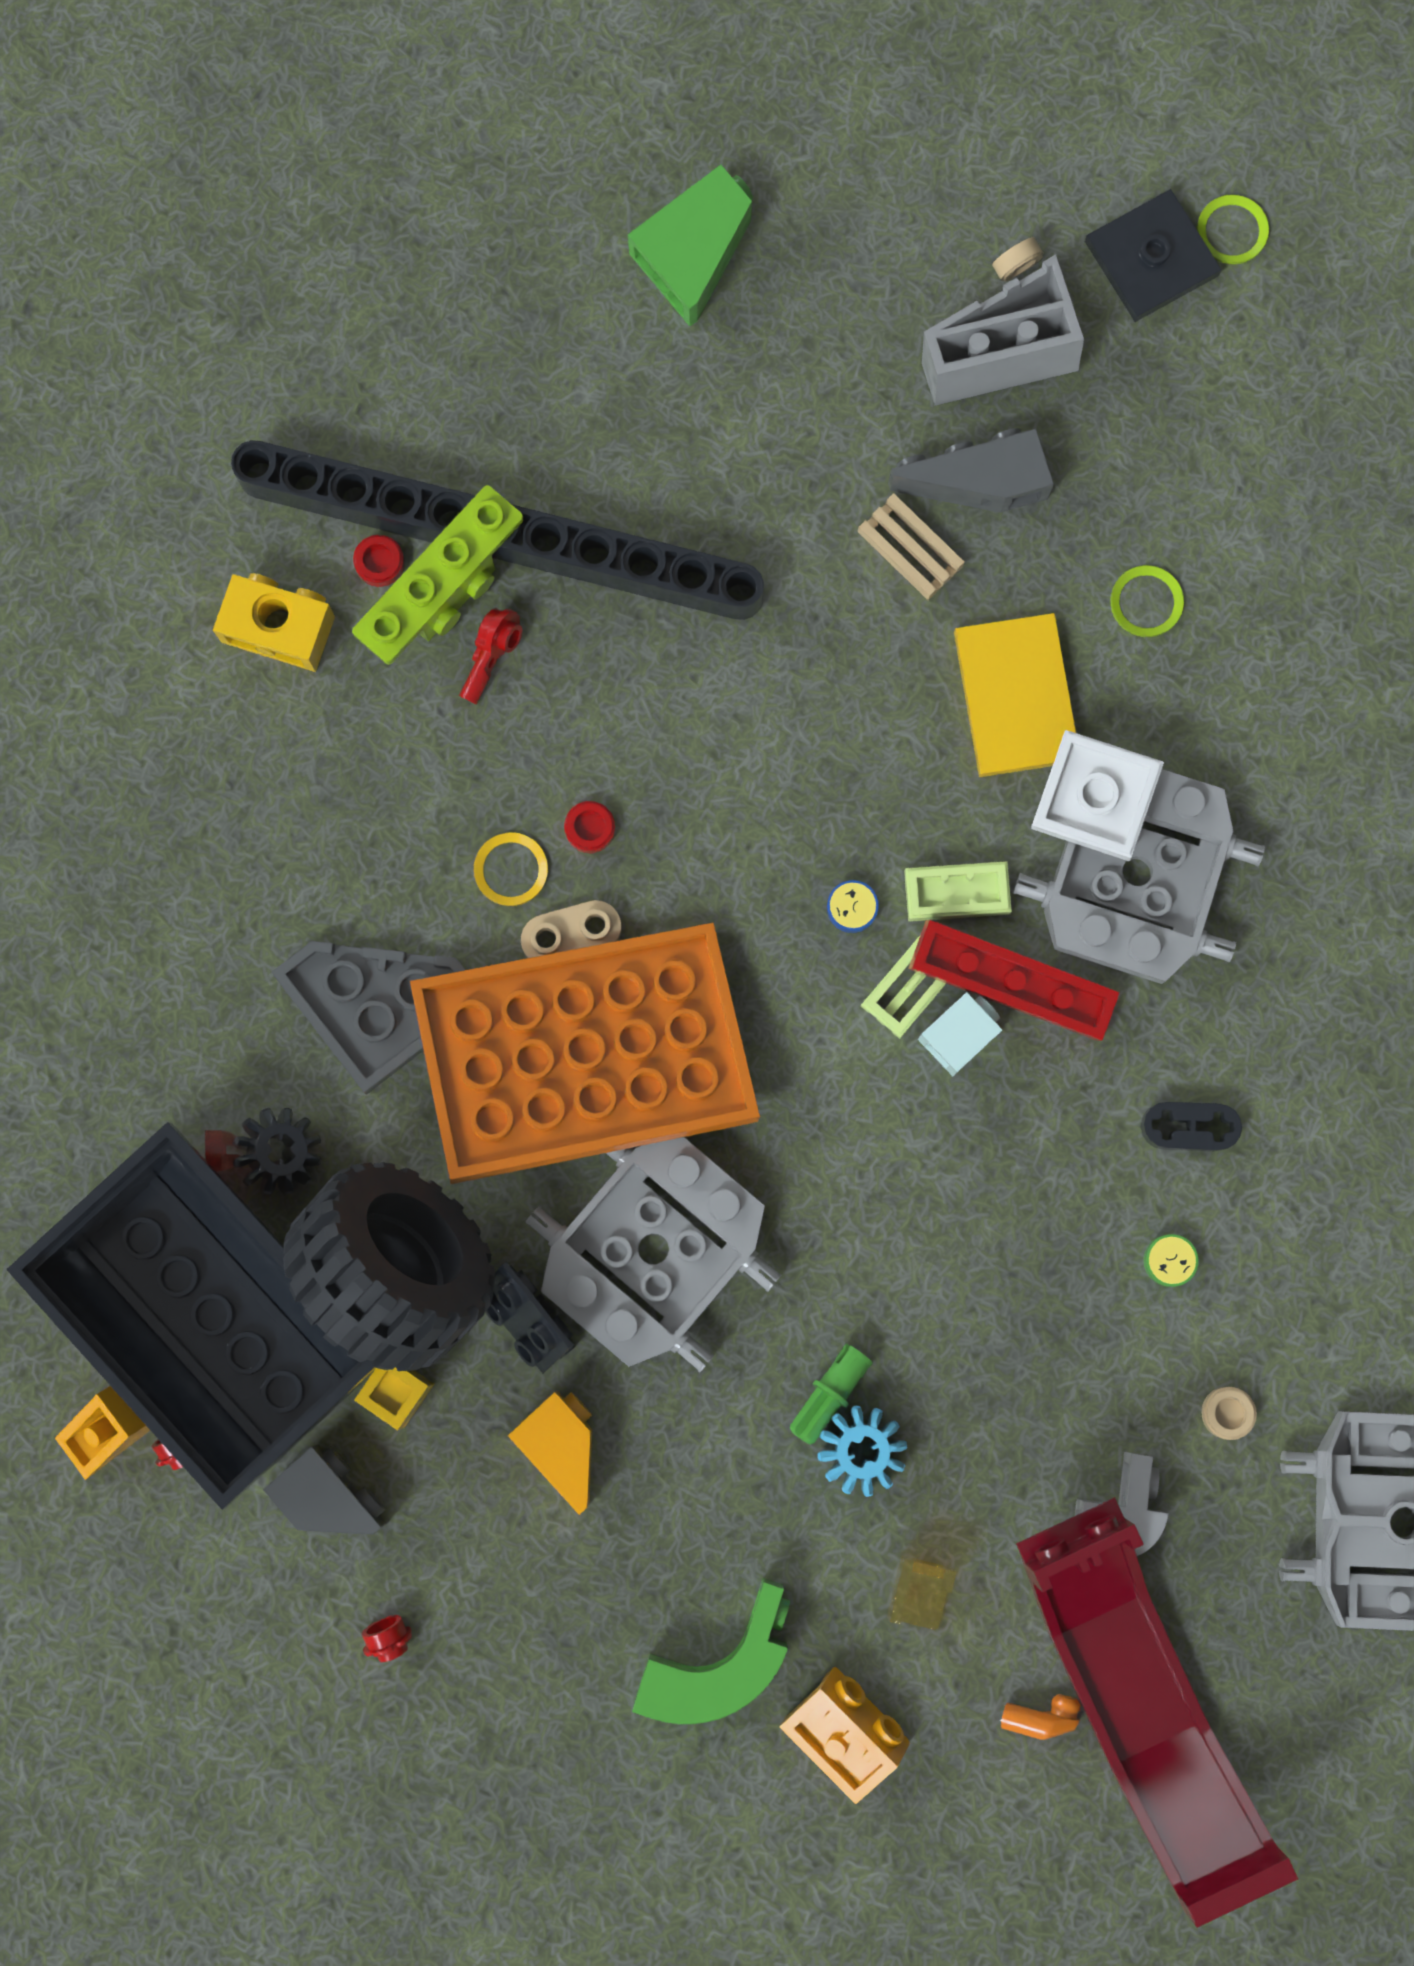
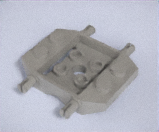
(1175, 896)
(681, 1284)
(1356, 1518)

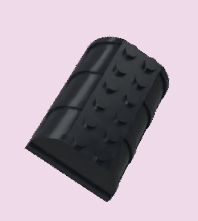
(189, 1315)

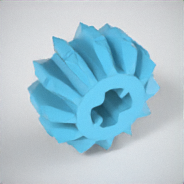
(856, 1433)

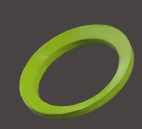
(1246, 203)
(1149, 571)

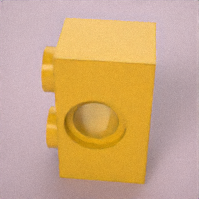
(249, 604)

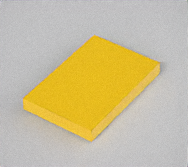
(1014, 692)

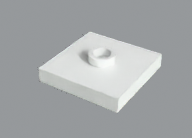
(1097, 795)

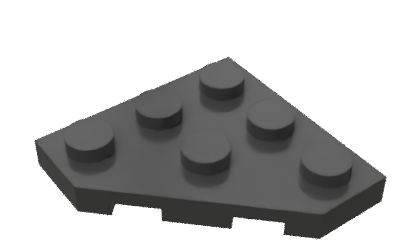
(362, 1003)

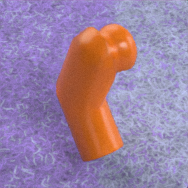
(1042, 1724)

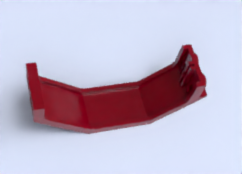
(1149, 1716)

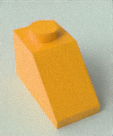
(100, 1432)
(560, 1446)

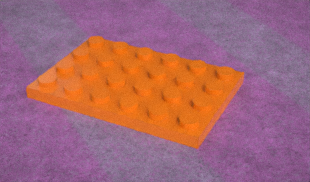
(583, 1052)

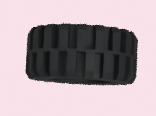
(388, 1266)

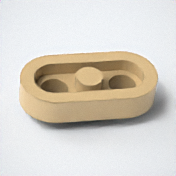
(570, 928)

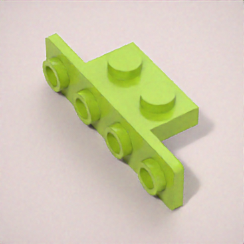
(441, 578)

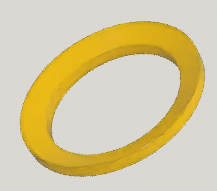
(507, 838)

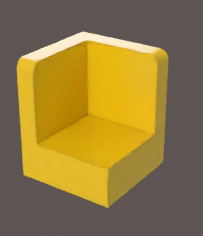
(394, 1395)

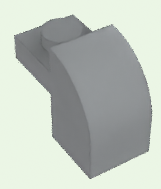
(1137, 1485)

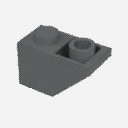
(322, 1499)

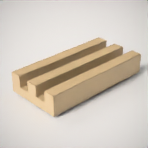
(882, 517)

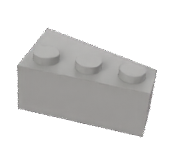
(1006, 340)

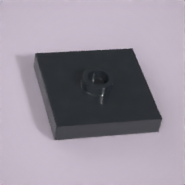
(1152, 255)

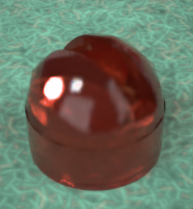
(216, 1149)

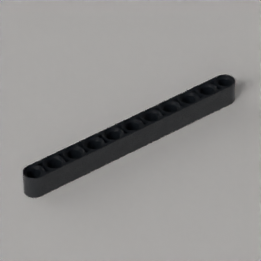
(433, 501)

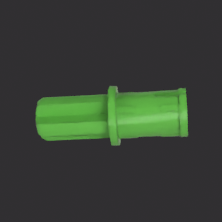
(830, 1394)

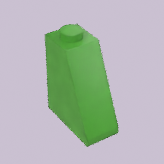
(693, 240)

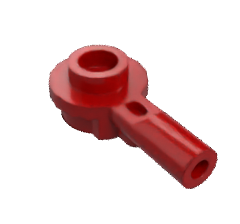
(497, 634)

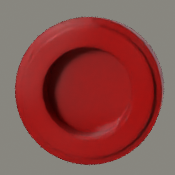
(378, 560)
(589, 827)

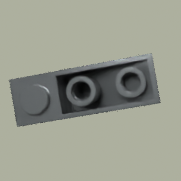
(984, 476)

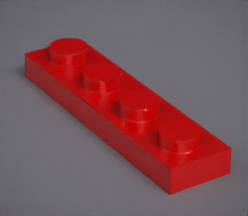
(1013, 980)

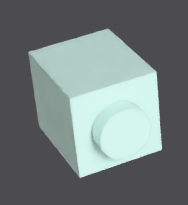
(961, 1032)

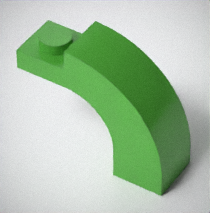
(713, 1691)

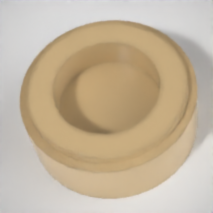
(1018, 259)
(1229, 1413)

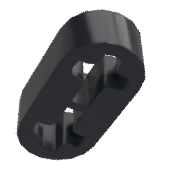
(1191, 1139)

